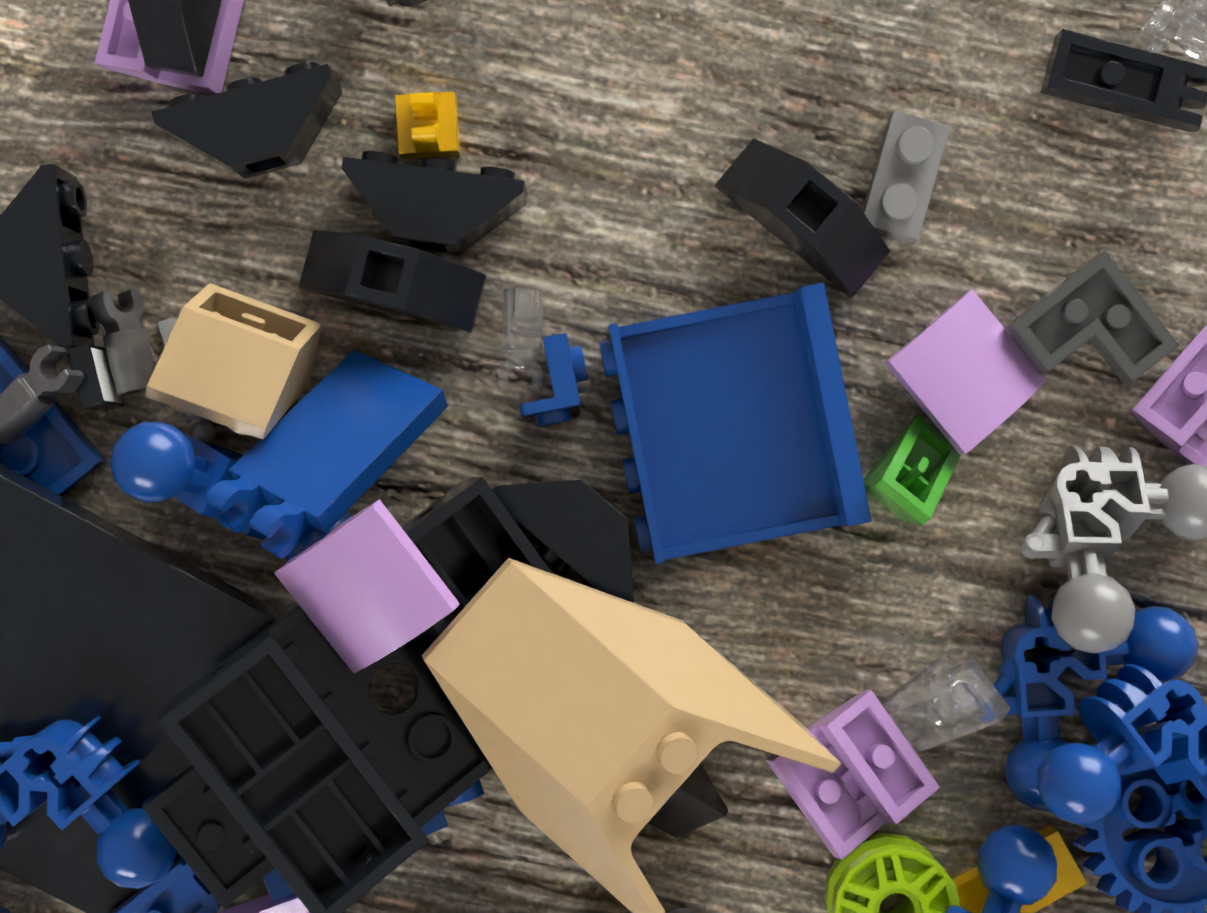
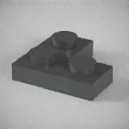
(1098, 307)

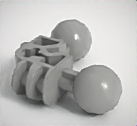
(1083, 526)

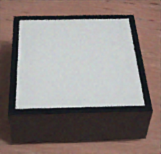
(97, 387)

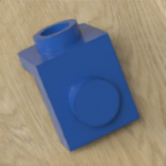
(566, 369)

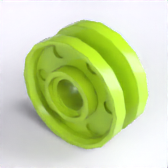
(885, 867)

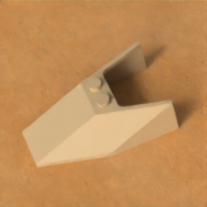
(598, 712)

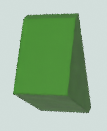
(913, 472)

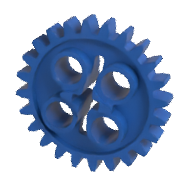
(1179, 873)

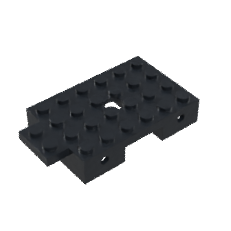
(301, 762)

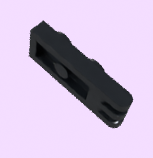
(1125, 80)

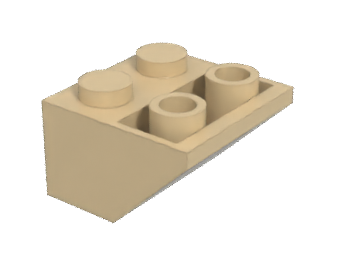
(235, 361)

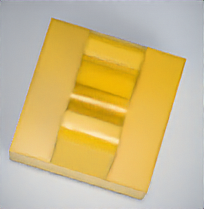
(427, 125)

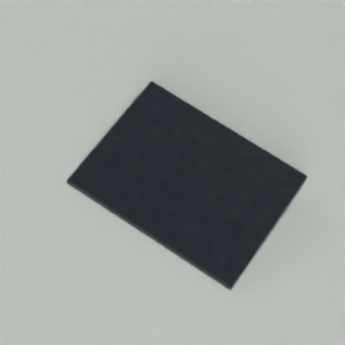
(106, 632)

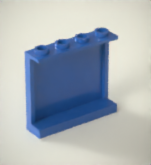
(736, 424)

